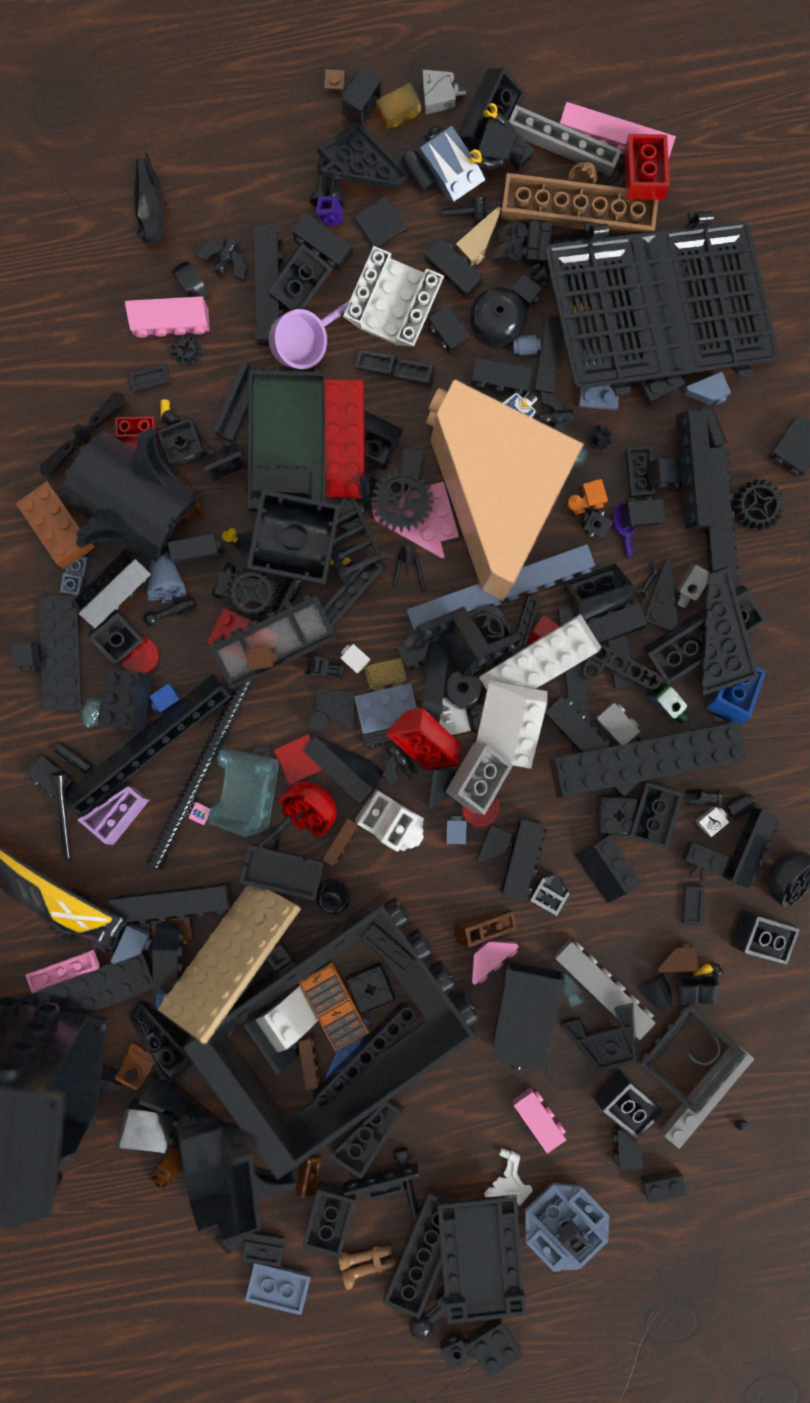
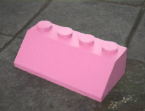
(167, 316)

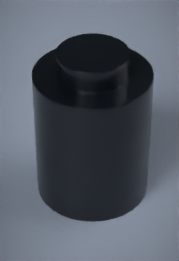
(318, 721)
(740, 805)

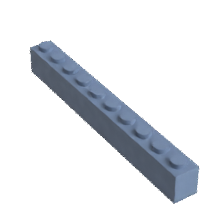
(528, 580)

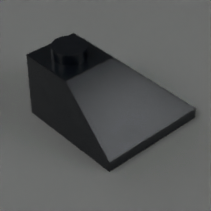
(439, 784)

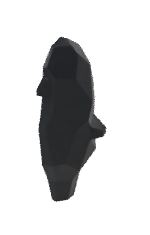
(150, 221)

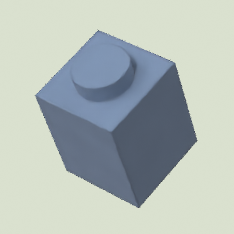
(456, 830)

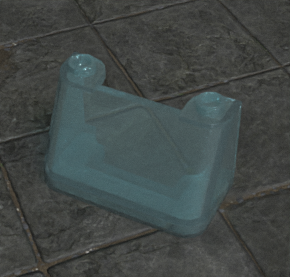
(245, 792)

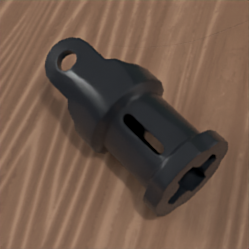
(705, 797)

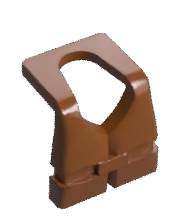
(138, 1059)

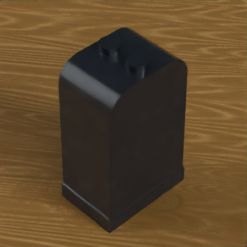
(526, 1015)

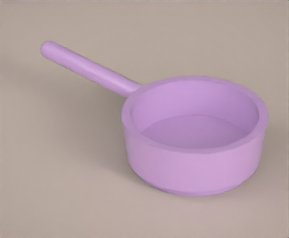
(300, 337)

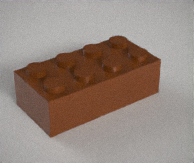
(53, 524)

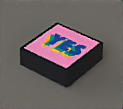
(200, 813)

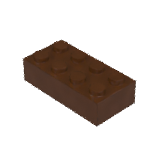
(343, 838)
(309, 1064)

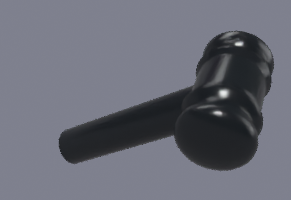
(477, 209)

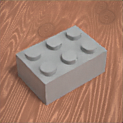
(479, 778)

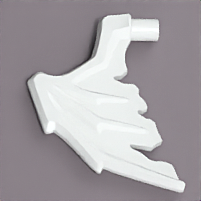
(512, 1182)

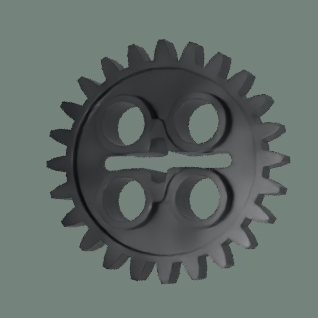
(386, 496)

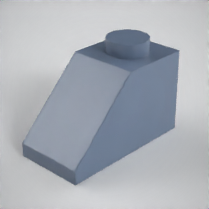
(709, 390)
(132, 943)

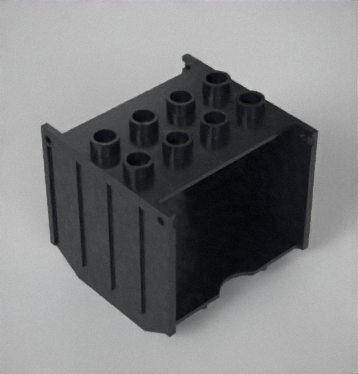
(46, 1101)

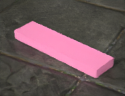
(62, 971)

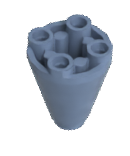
(164, 580)

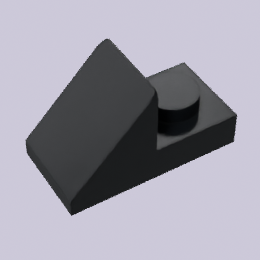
(572, 1238)

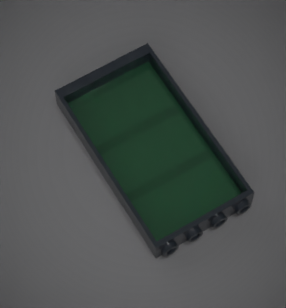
(287, 425)

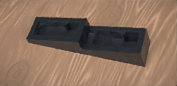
(395, 367)

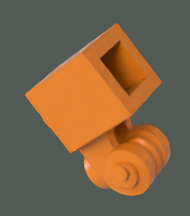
(593, 497)

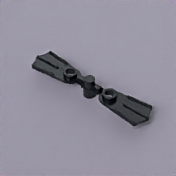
(81, 433)

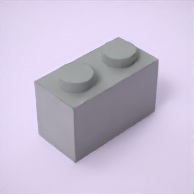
(617, 724)

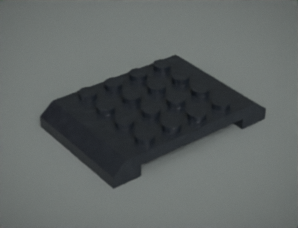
(481, 1259)

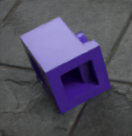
(332, 215)

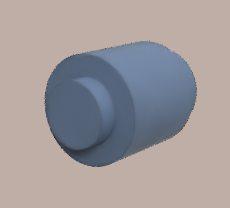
(526, 345)

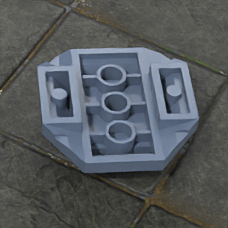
(553, 1207)

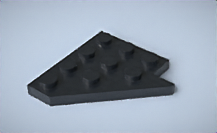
(360, 159)

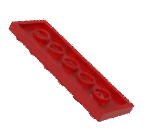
(344, 437)

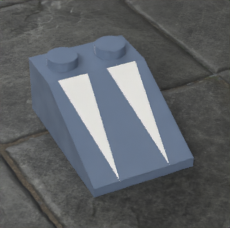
(450, 165)

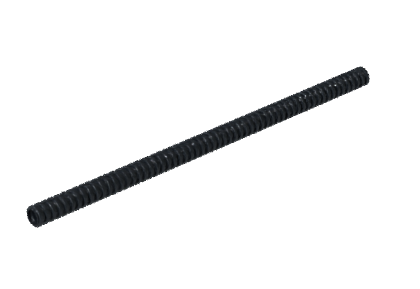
(211, 750)

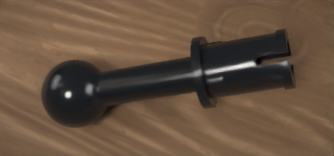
(152, 618)

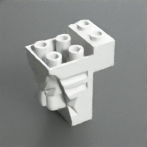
(390, 822)

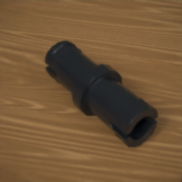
(73, 757)

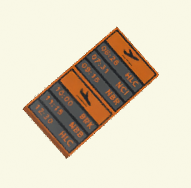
(334, 1007)

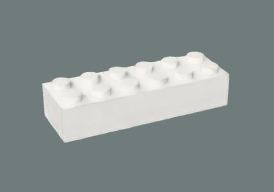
(546, 656)

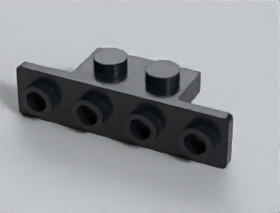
(383, 1183)

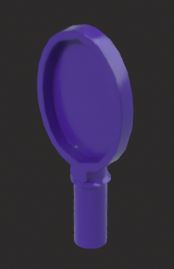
(625, 532)

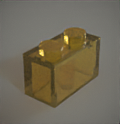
(398, 106)
(385, 674)

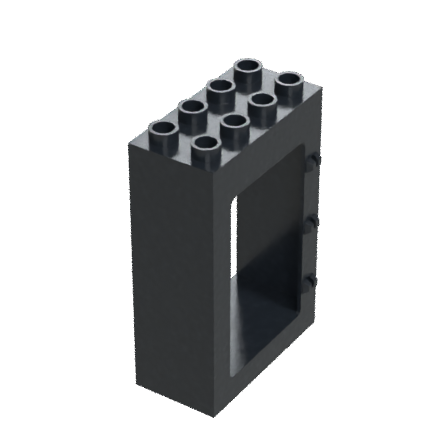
(289, 1141)

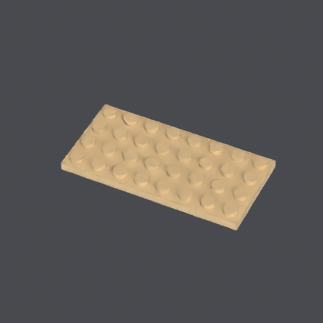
(228, 961)

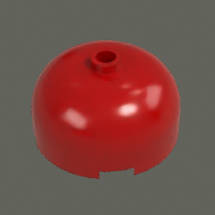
(316, 804)

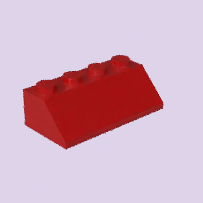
(425, 740)

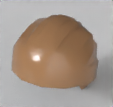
(583, 172)

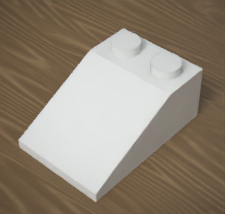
(288, 1020)

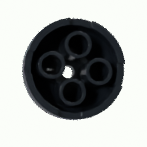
(497, 328)
(787, 875)

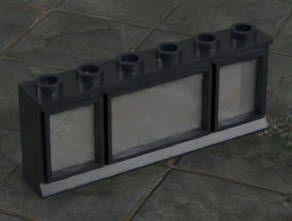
(290, 631)

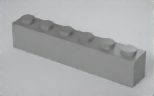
(564, 140)
(600, 984)
(684, 1121)

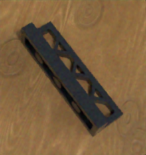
(234, 405)

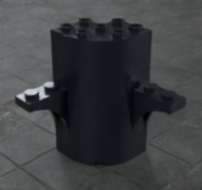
(126, 494)
(222, 1177)

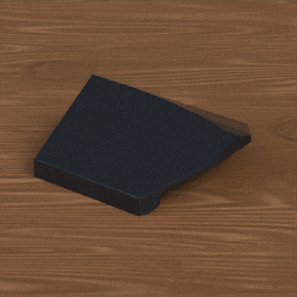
(550, 893)

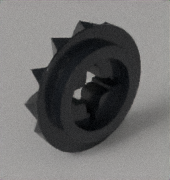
(190, 357)

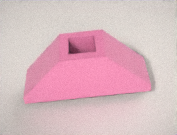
(490, 957)

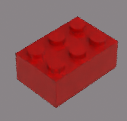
(646, 166)

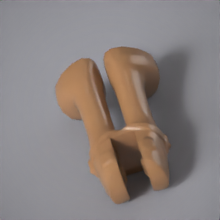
(351, 1274)

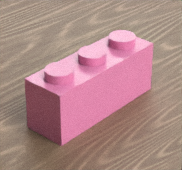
(539, 1119)

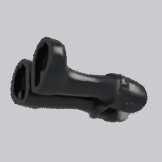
(321, 187)

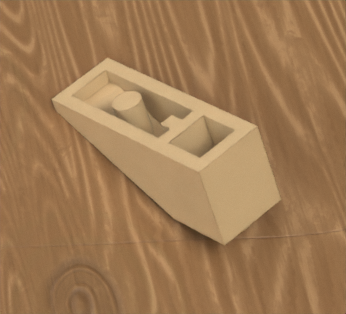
(477, 240)

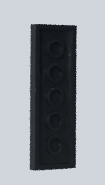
(60, 653)

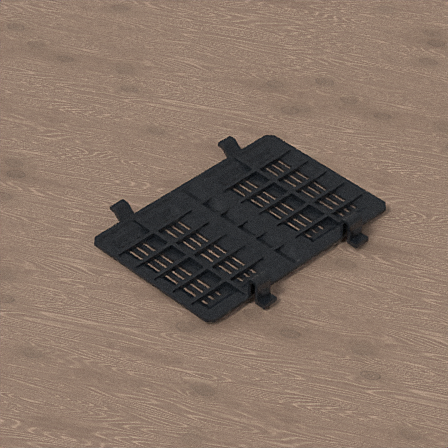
(661, 303)

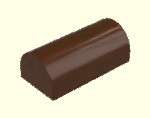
(308, 1176)

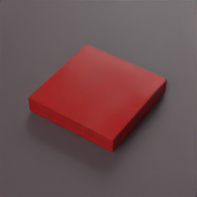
(295, 761)

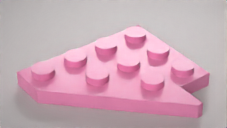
(436, 528)

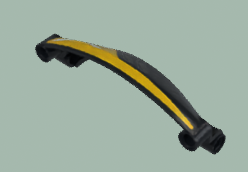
(58, 903)

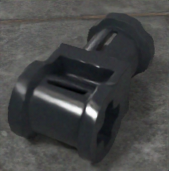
(322, 667)

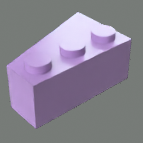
(115, 815)

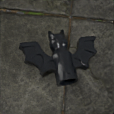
(226, 253)
(559, 416)
(400, 758)

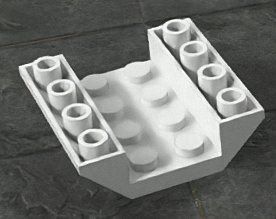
(392, 299)

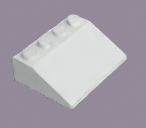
(512, 721)

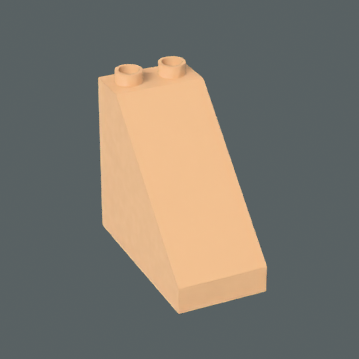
(499, 477)

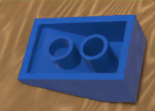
(737, 701)

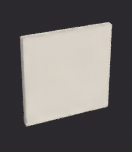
(453, 719)

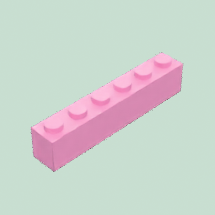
(605, 127)

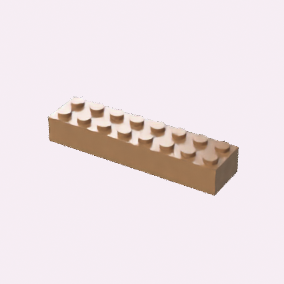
(576, 204)

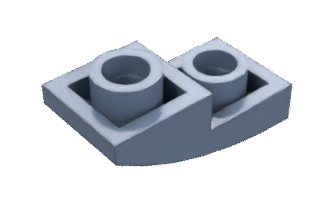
(74, 576)

